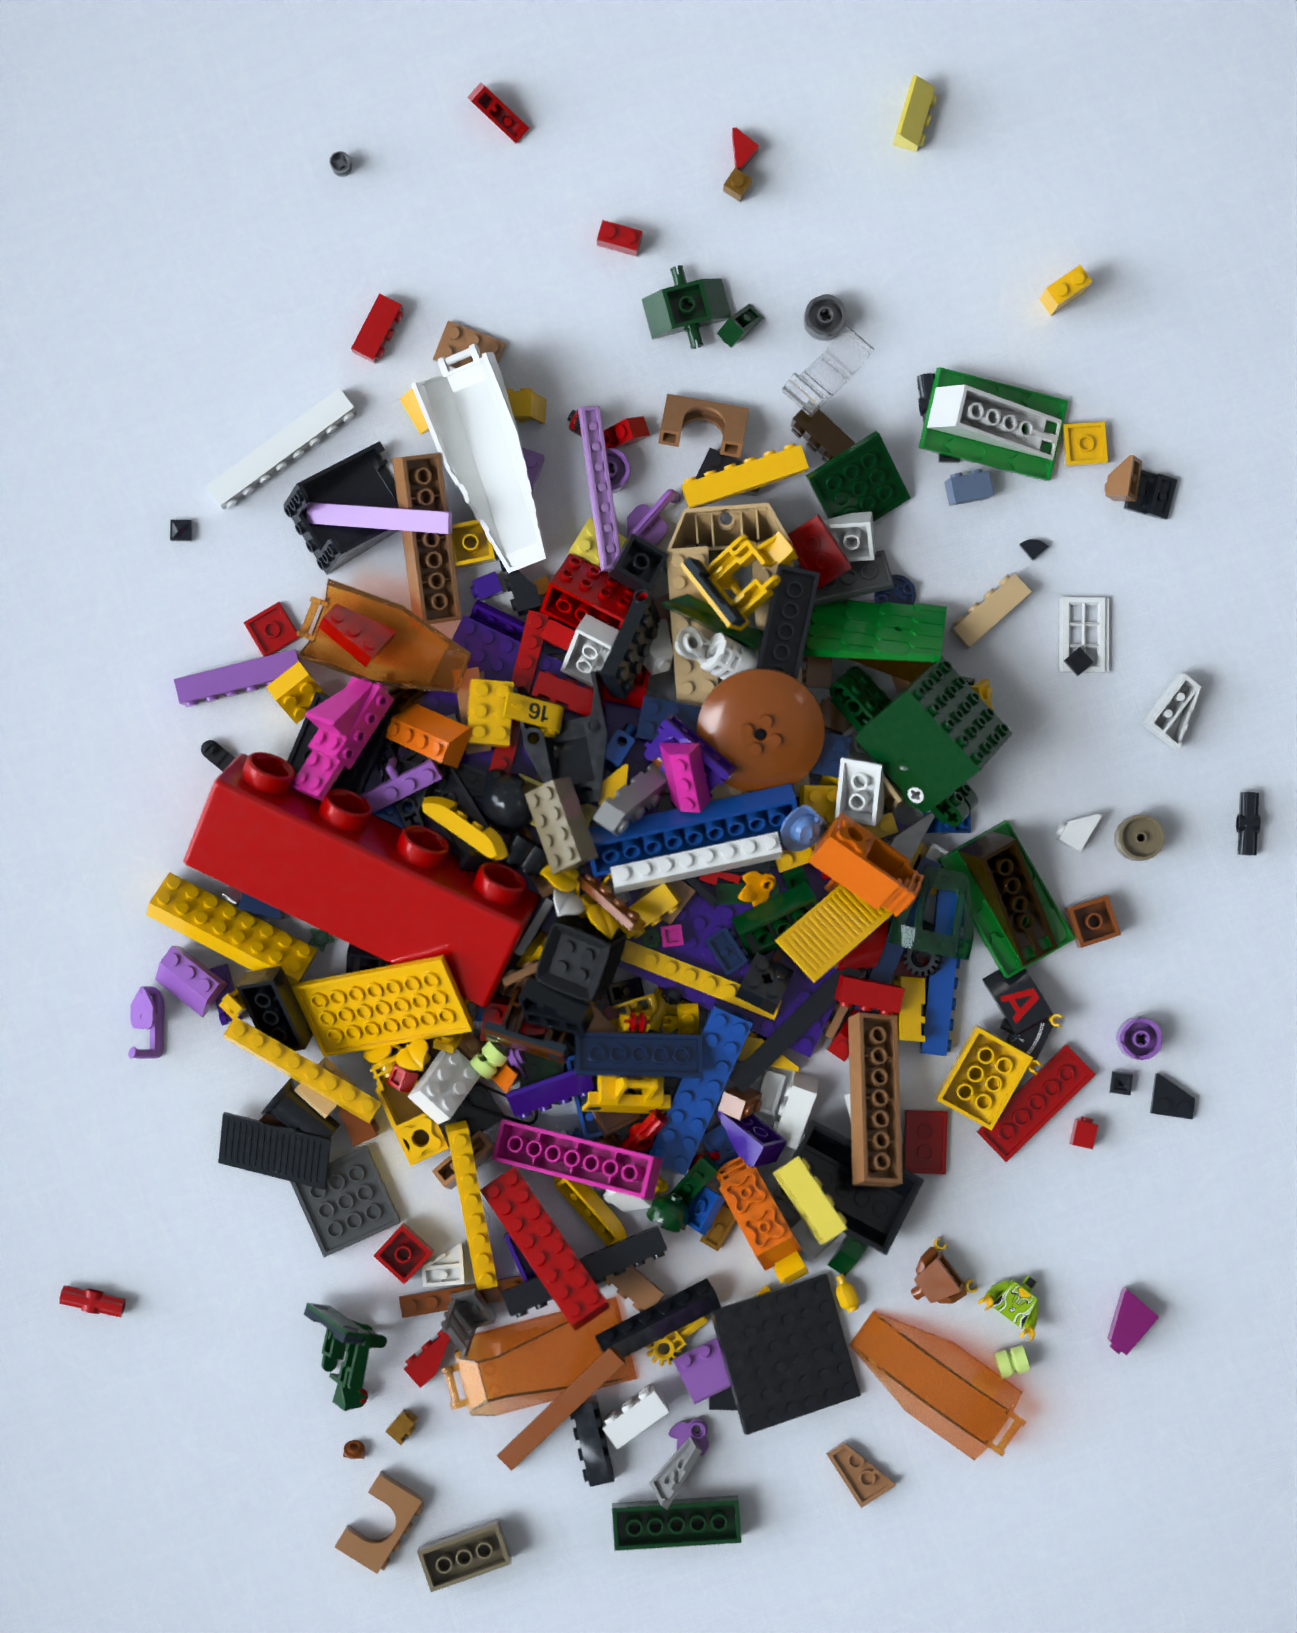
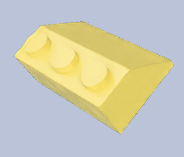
(915, 114)

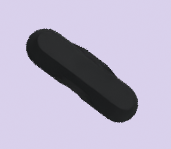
(216, 754)

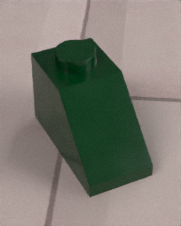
(740, 325)
(847, 1255)

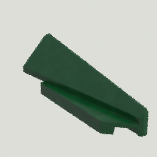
(707, 617)

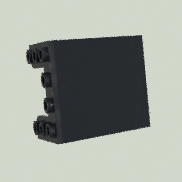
(353, 481)

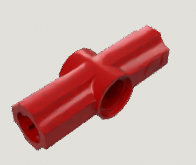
(642, 1133)
(92, 1301)

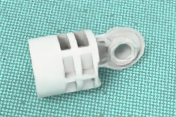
(717, 655)

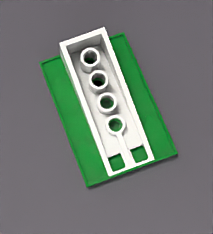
(993, 424)

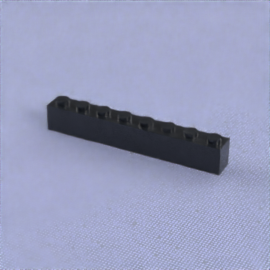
(598, 1264)

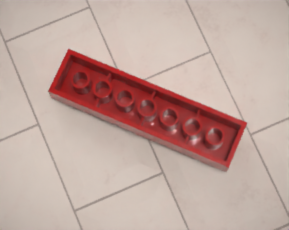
(545, 1248)

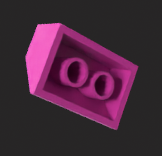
(685, 776)

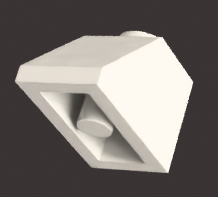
(1077, 831)

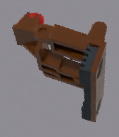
(511, 1034)

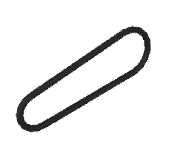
(497, 1114)

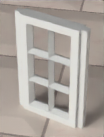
(1102, 632)

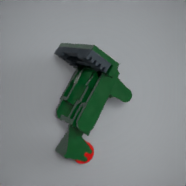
(359, 1338)

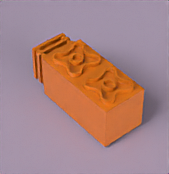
(866, 865)
(756, 1212)

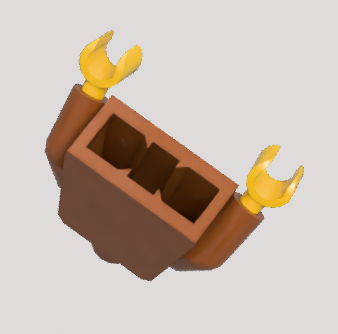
(938, 1278)

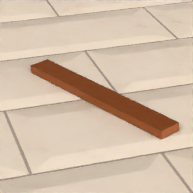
(561, 1408)

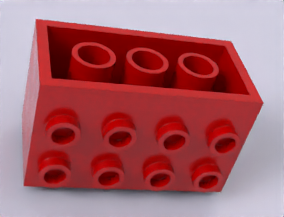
(584, 590)

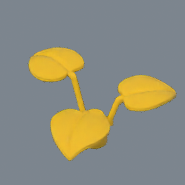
(597, 914)
(412, 1057)

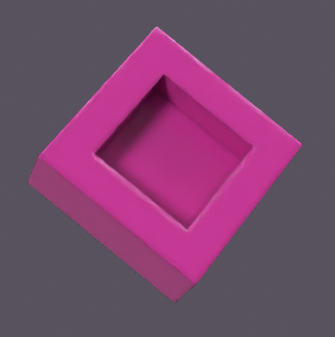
(672, 935)

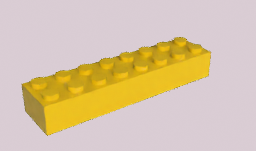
(229, 929)

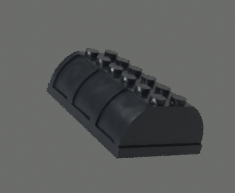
(870, 1211)

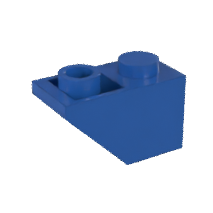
(937, 827)

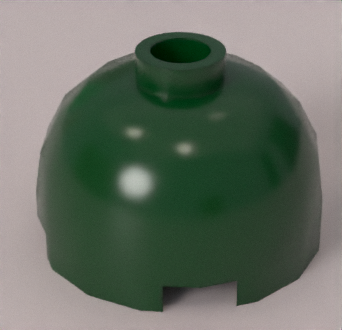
(670, 1212)

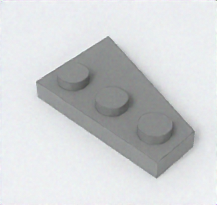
(675, 1471)

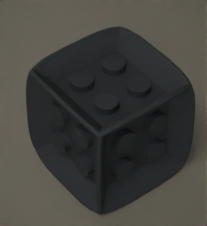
(579, 958)

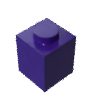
(486, 587)

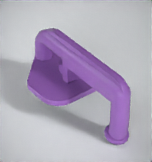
(646, 521)
(148, 1014)

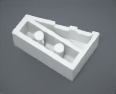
(1172, 710)

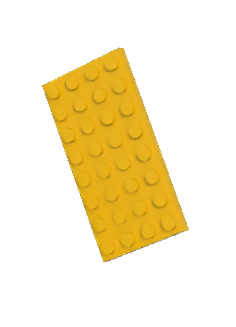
(383, 1006)

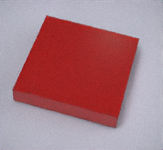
(272, 630)

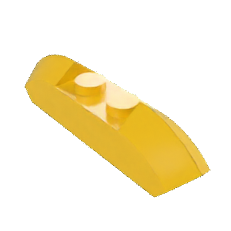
(445, 813)
(592, 1210)

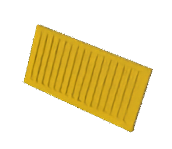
(830, 931)

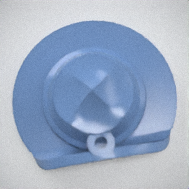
(801, 828)

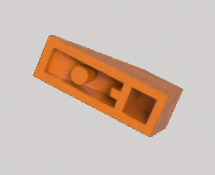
(506, 1076)

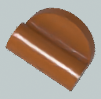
(354, 1450)

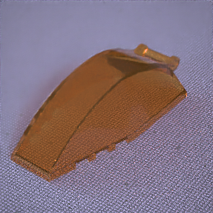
(414, 658)
(940, 1384)

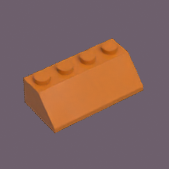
(430, 734)

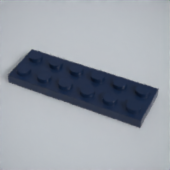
(639, 1055)

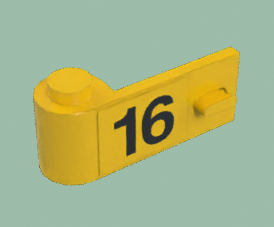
(534, 712)

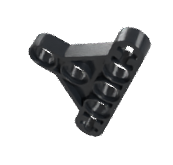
(415, 798)

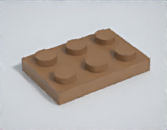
(458, 338)
(519, 978)

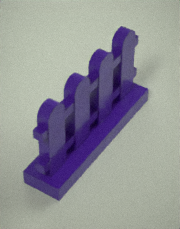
(676, 731)

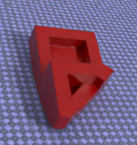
(713, 877)

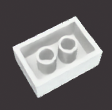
(588, 649)
(444, 1085)
(635, 1416)

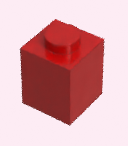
(1083, 1133)

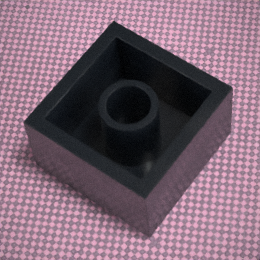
(638, 564)

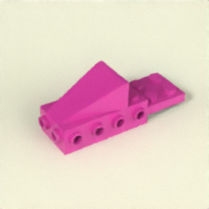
(343, 731)

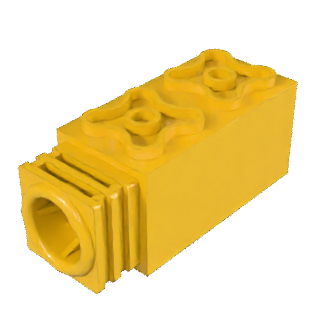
(415, 1130)

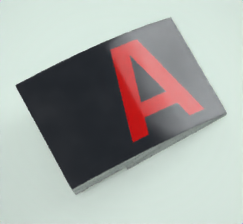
(1018, 1000)

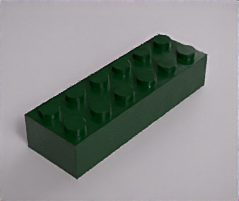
(682, 1524)

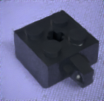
(766, 971)

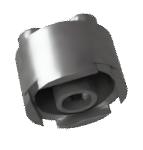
(815, 311)

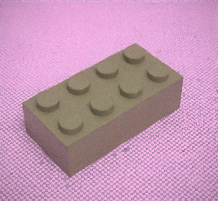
(561, 825)
(464, 1555)

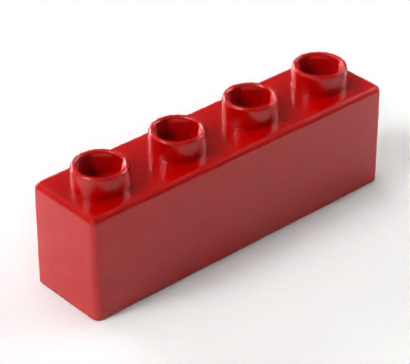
(360, 875)

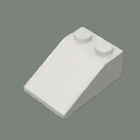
(854, 535)
(860, 791)

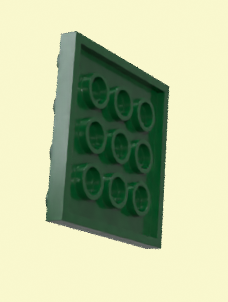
(859, 481)

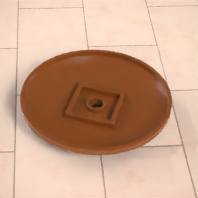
(769, 702)

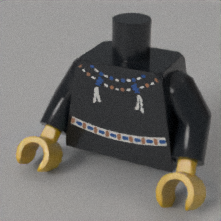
(1032, 1039)

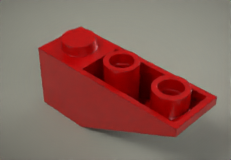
(426, 1364)

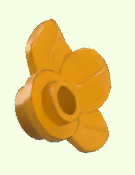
(755, 888)

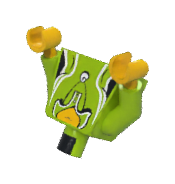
(1015, 1303)

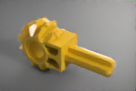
(675, 1340)

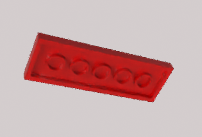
(1037, 1102)

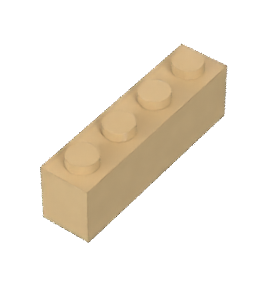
(990, 611)

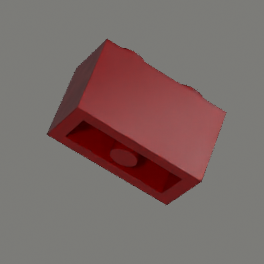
(619, 238)

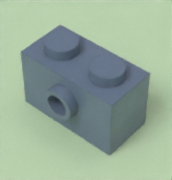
(969, 488)

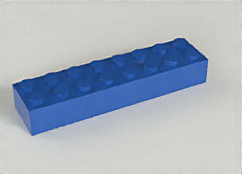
(698, 1097)

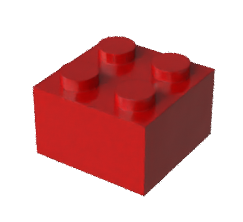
(403, 1253)

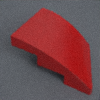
(868, 951)

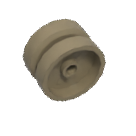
(1151, 841)

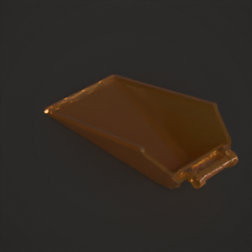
(530, 1362)

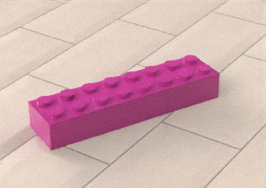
(577, 1159)

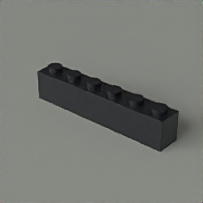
(660, 1319)

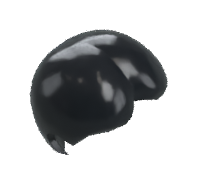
(505, 802)

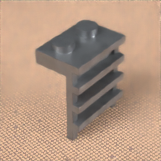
(465, 1314)

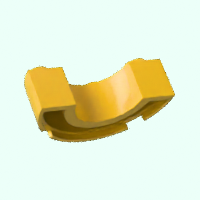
(790, 1268)

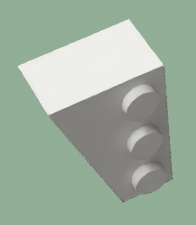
(796, 1109)

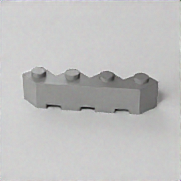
(632, 799)

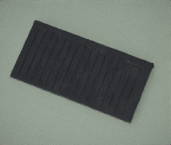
(274, 1150)

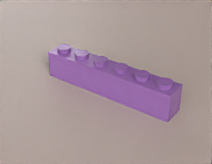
(233, 678)

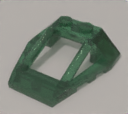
(935, 942)

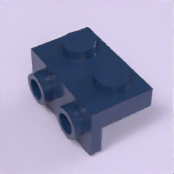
(726, 950)

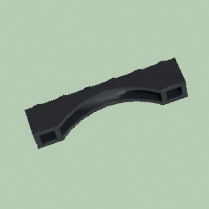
(524, 592)

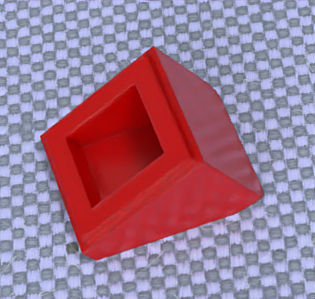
(402, 1078)

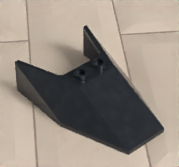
(574, 752)

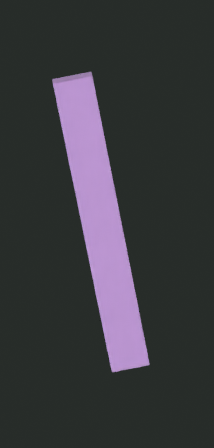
(599, 485)
(379, 517)

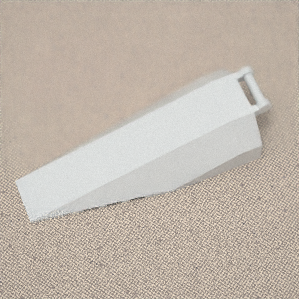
(484, 452)

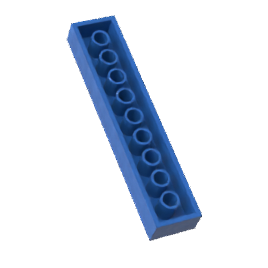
(680, 831)

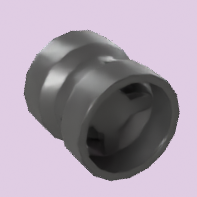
(338, 160)

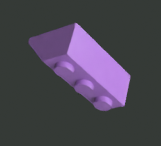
(189, 980)
(703, 1371)

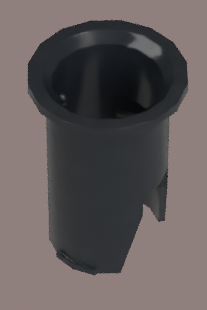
(298, 1114)

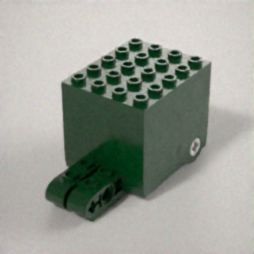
(925, 736)

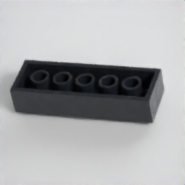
(788, 620)

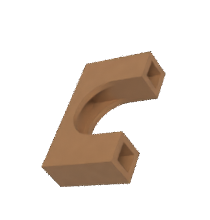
(684, 410)
(375, 1552)

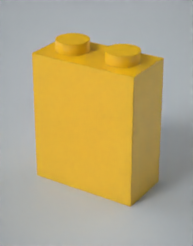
(1065, 290)

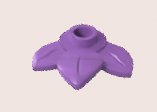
(516, 1058)
(683, 1430)

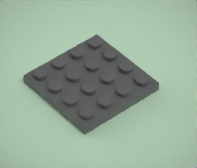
(350, 1206)

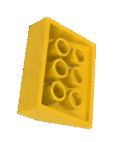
(983, 1077)

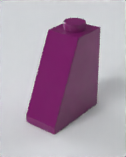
(1129, 1322)

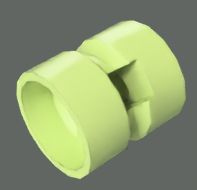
(488, 1061)
(1011, 1362)

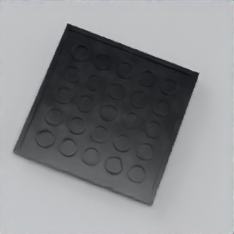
(785, 1353)

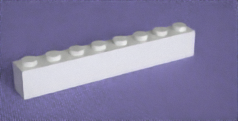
(281, 448)
(696, 862)

